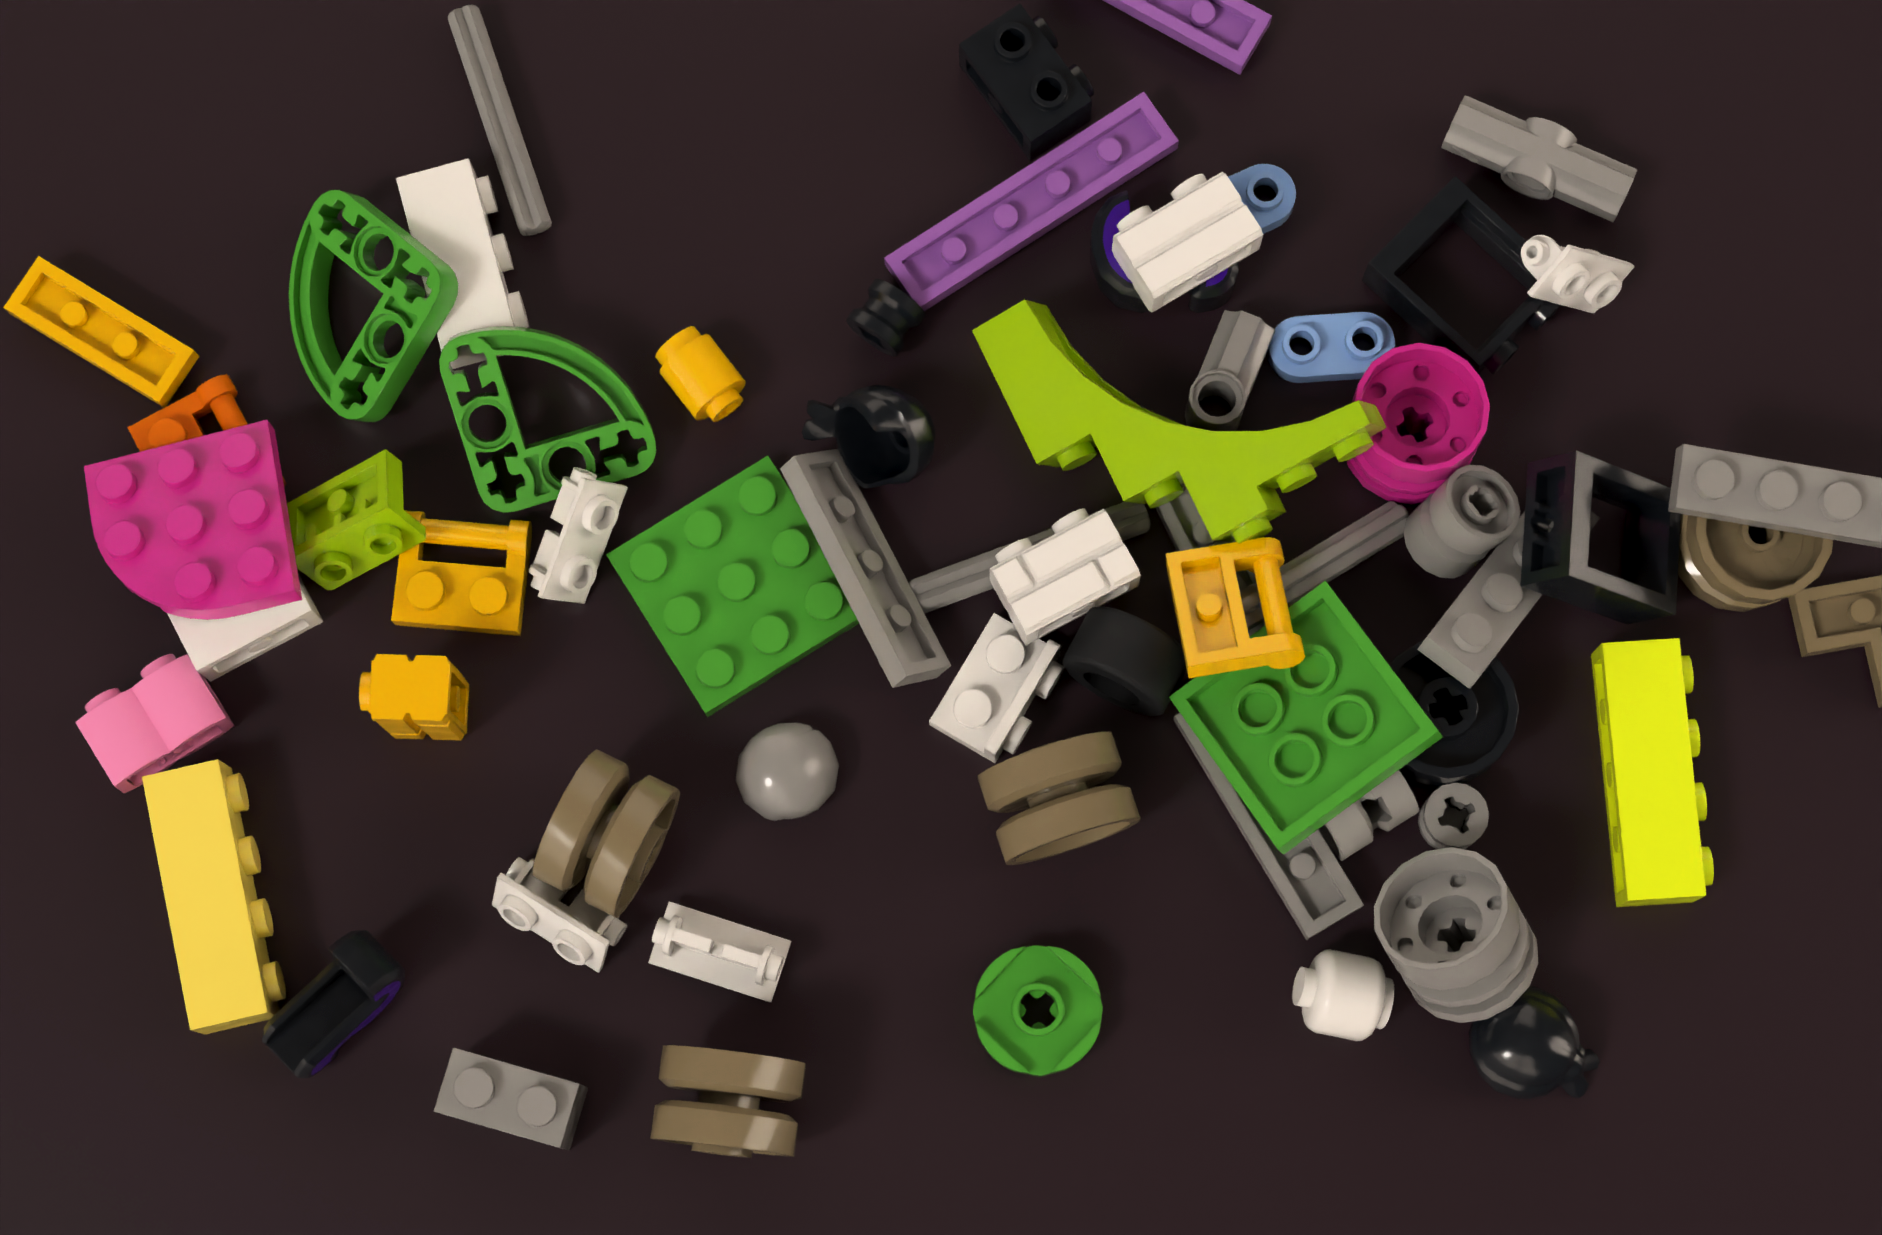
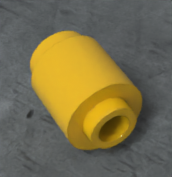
(700, 375)

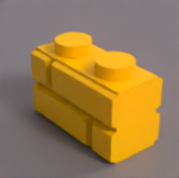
(416, 696)

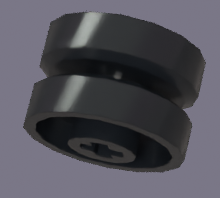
(1480, 719)

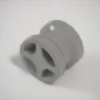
(1442, 824)

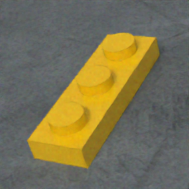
(101, 331)

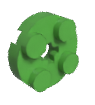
(1037, 1048)

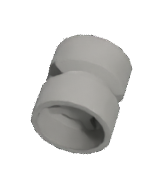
(1461, 521)
(1380, 808)

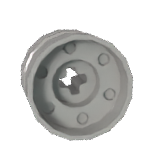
(1456, 934)

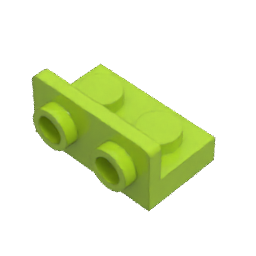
(353, 522)

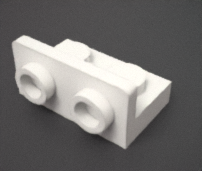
(996, 688)

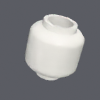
(1343, 995)

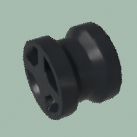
(885, 317)

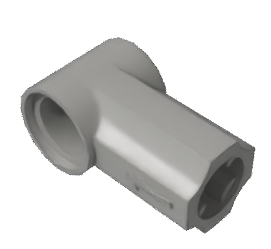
(1229, 369)

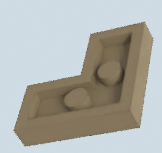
(1842, 619)

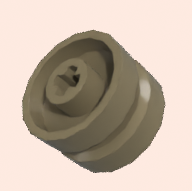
(1745, 574)
(1056, 792)
(605, 833)
(728, 1102)

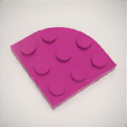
(198, 524)

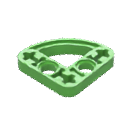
(401, 304)
(533, 459)

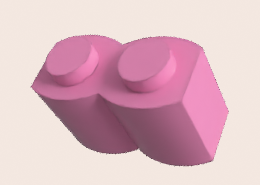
(153, 721)

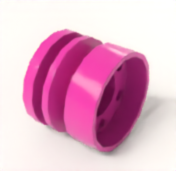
(1428, 394)

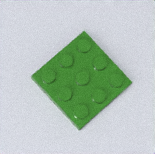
(735, 586)
(1311, 734)

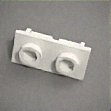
(1573, 274)
(570, 560)
(576, 932)
(719, 951)

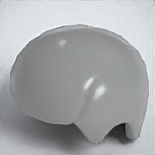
(787, 771)

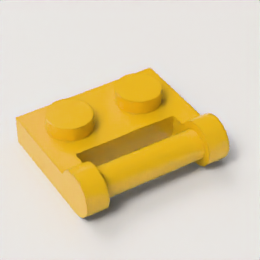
(464, 594)
(1212, 609)

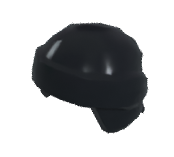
(878, 432)
(1531, 1048)

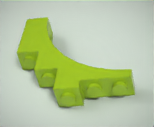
(1229, 474)

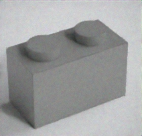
(511, 1099)

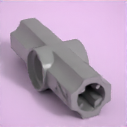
(1539, 158)

